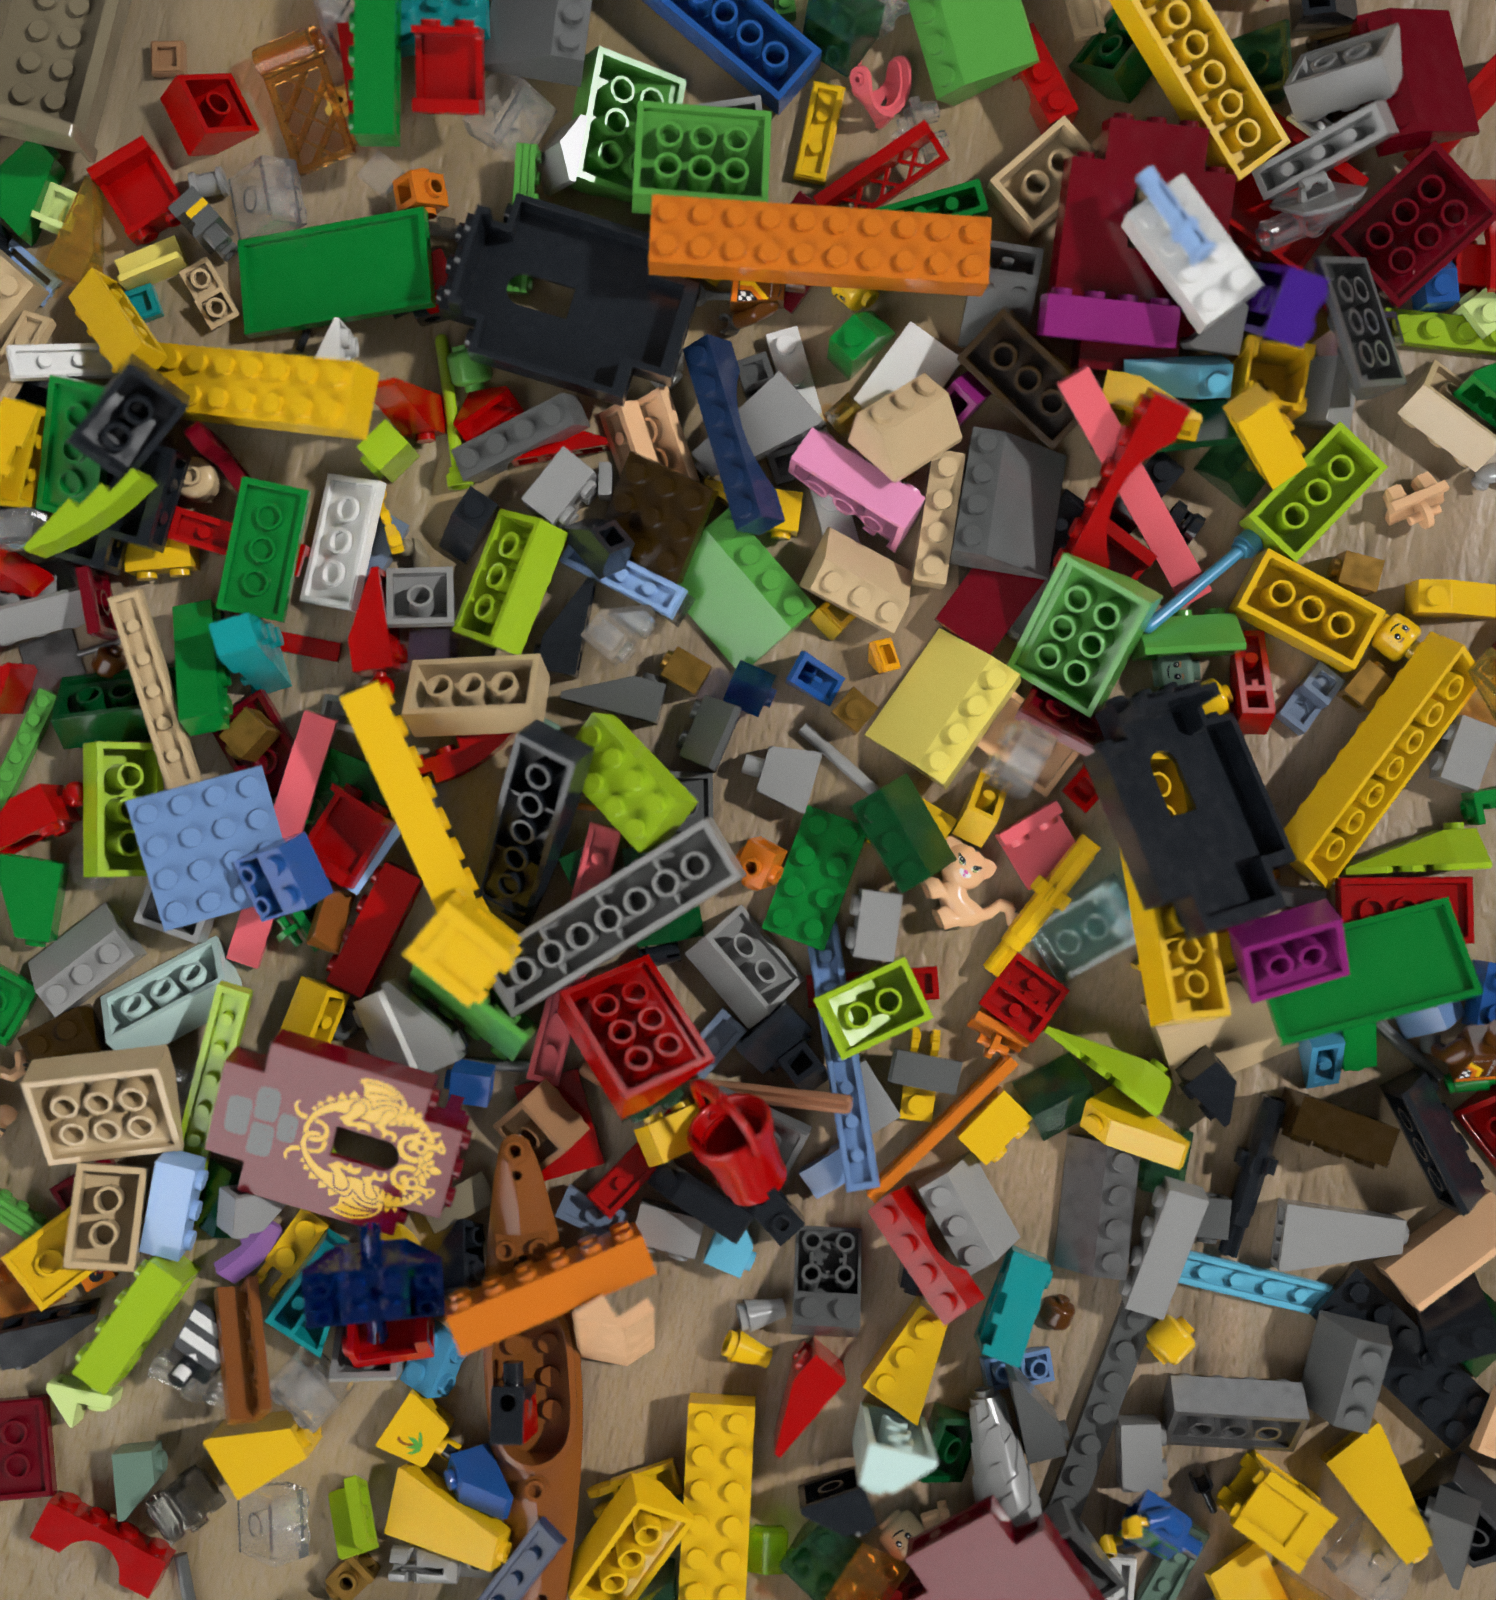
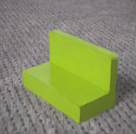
(353, 1518)

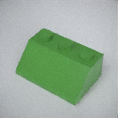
(1200, 635)

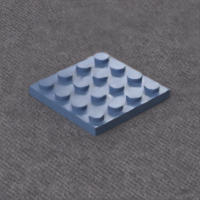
(194, 837)

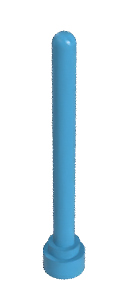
(1244, 546)

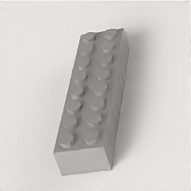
(618, 914)

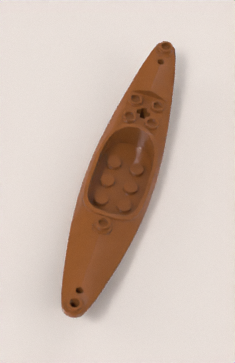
(547, 1468)

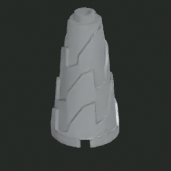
(1000, 1459)

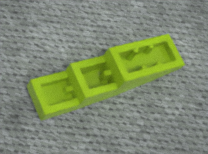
(80, 521)

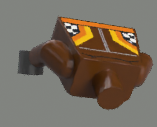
(754, 302)
(1469, 1055)

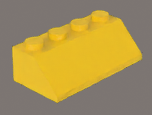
(628, 1542)

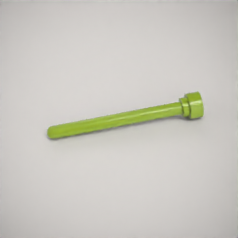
(453, 478)

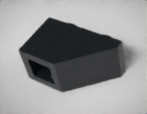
(1321, 14)
(600, 545)
(1210, 1082)
(463, 1256)

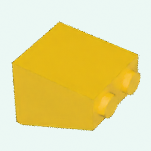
(259, 1451)

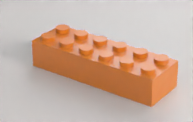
(547, 1287)

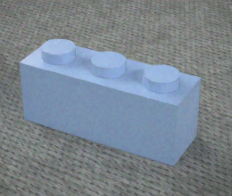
(173, 1205)

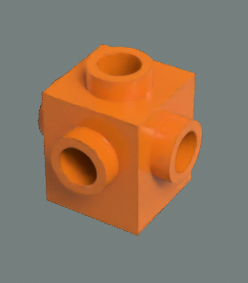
(421, 189)
(761, 863)

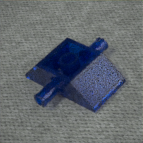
(373, 1284)

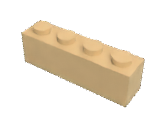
(938, 520)

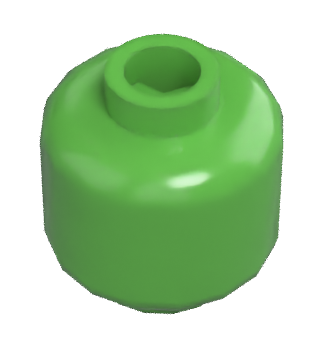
(467, 372)

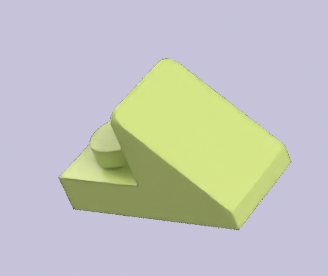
(73, 1395)

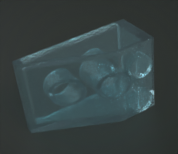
(1087, 931)

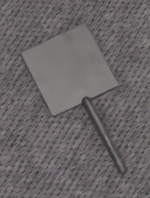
(56, 658)

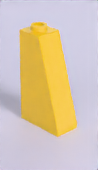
(1377, 1485)
(432, 1518)

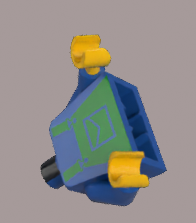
(1153, 1527)

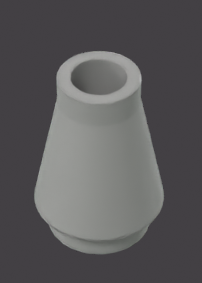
(758, 1313)

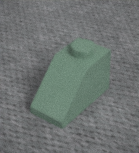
(135, 1473)

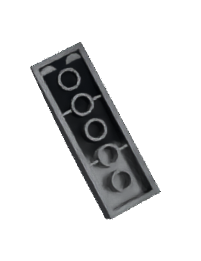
(532, 819)

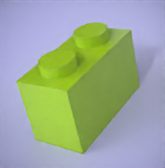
(387, 452)

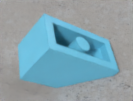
(729, 1256)

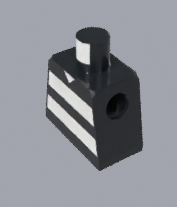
(196, 1348)

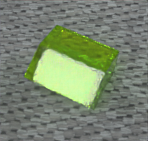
(766, 1549)

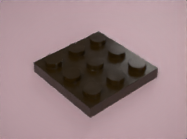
(660, 514)

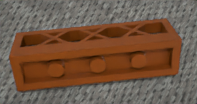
(242, 1352)

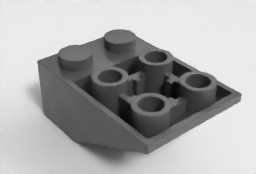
(1012, 282)
(827, 1281)

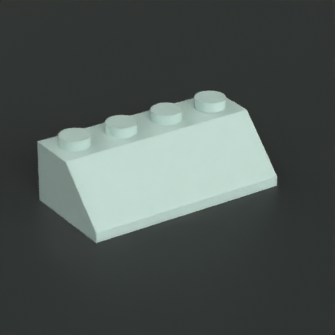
(167, 998)
(890, 1449)

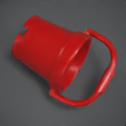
(736, 1143)

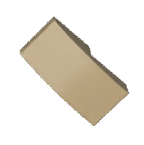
(209, 293)

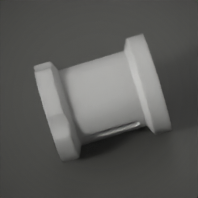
(210, 183)

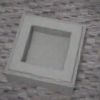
(605, 481)

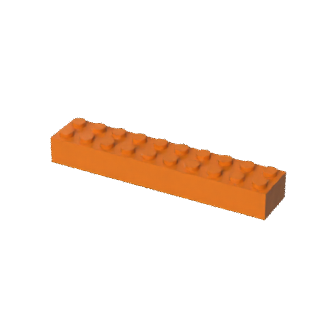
(819, 245)

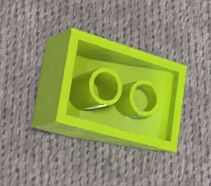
(873, 1007)

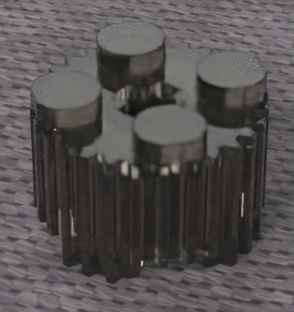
(184, 1503)

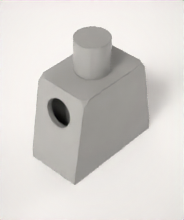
(785, 775)

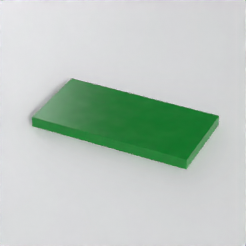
(336, 270)
(1396, 968)

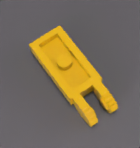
(916, 1102)
(293, 1248)
(662, 1471)

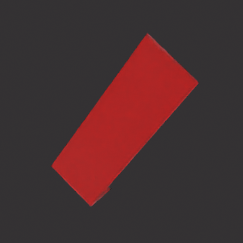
(311, 647)

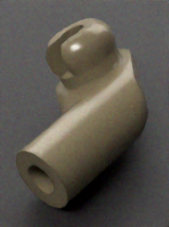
(417, 552)

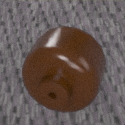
(109, 661)
(1057, 1312)

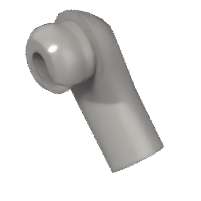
(1484, 477)

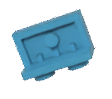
(435, 1375)

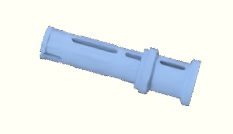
(1183, 227)

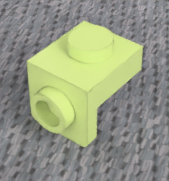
(55, 207)
(1479, 311)

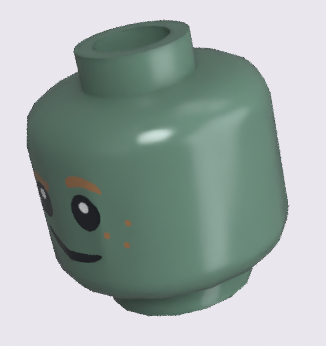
(1175, 669)

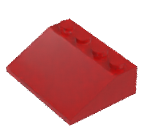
(633, 1034)

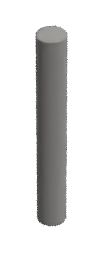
(838, 759)

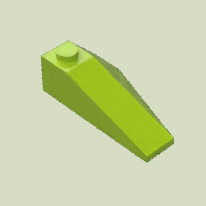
(1436, 850)
(1131, 1074)

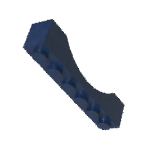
(748, 491)

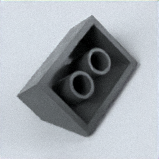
(1346, 1369)

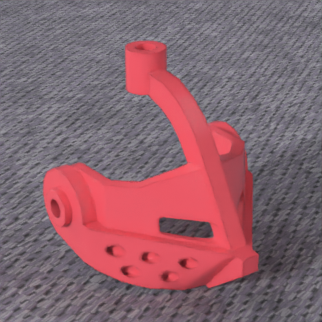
(894, 89)

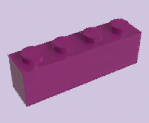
(1108, 320)

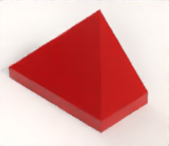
(485, 410)

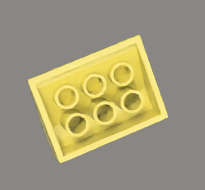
(944, 707)

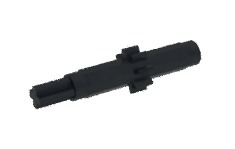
(1255, 1164)

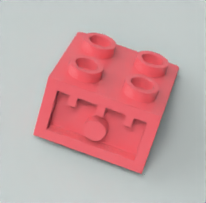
(1036, 842)

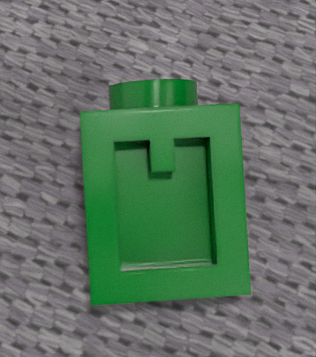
(1475, 803)

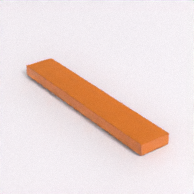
(942, 1125)

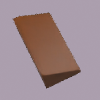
(331, 919)

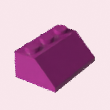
(1290, 950)

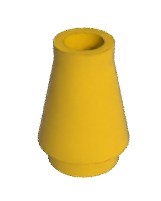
(744, 1349)

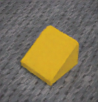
(831, 620)

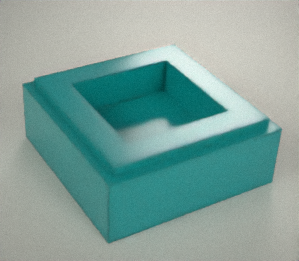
(146, 302)

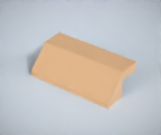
(650, 429)
(1443, 1252)
(614, 1338)

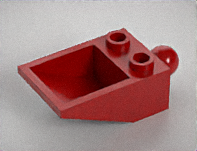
(372, 645)
(39, 814)

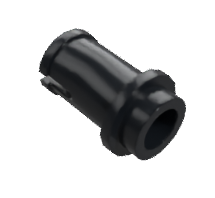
(662, 954)

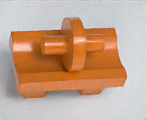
(995, 1034)

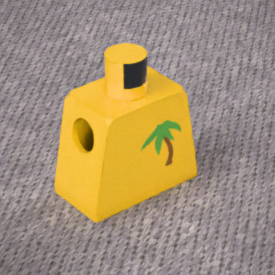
(419, 1431)

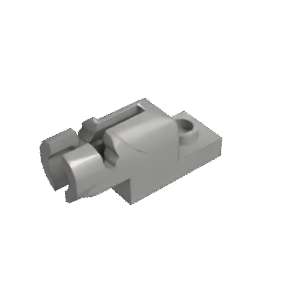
(429, 1566)

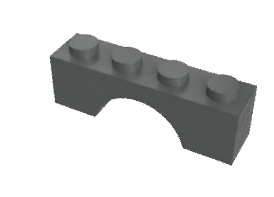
(541, 425)

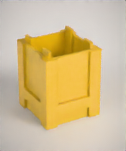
(1277, 368)
(464, 948)
(1275, 1510)

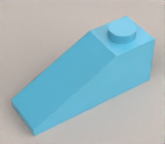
(1187, 375)

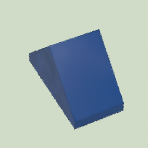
(814, 678)

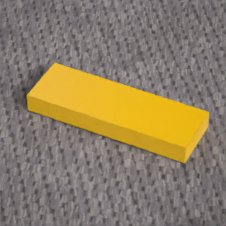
(819, 133)

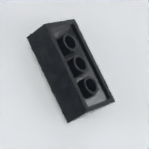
(1434, 1140)

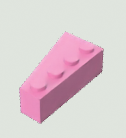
(857, 487)

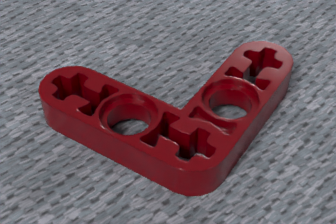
(216, 450)

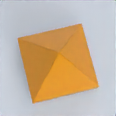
(883, 655)

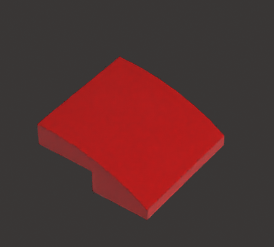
(1024, 997)

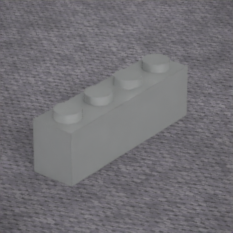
(1325, 149)
(1163, 1247)

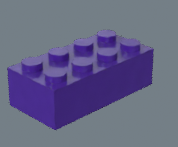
(1285, 303)

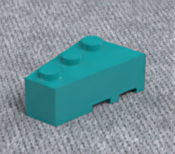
(254, 650)
(1013, 1306)
(288, 1310)

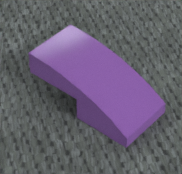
(250, 1254)

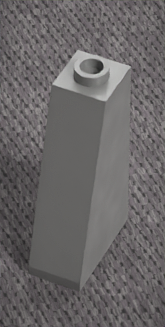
(770, 420)
(1329, 1234)

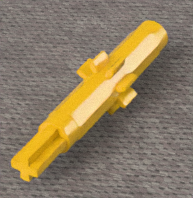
(1048, 896)

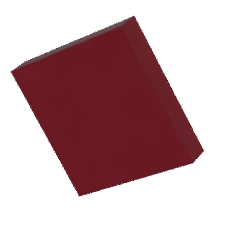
(94, 591)

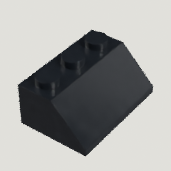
(1463, 1476)

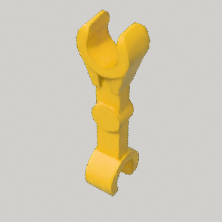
(392, 534)

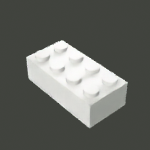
(1203, 290)

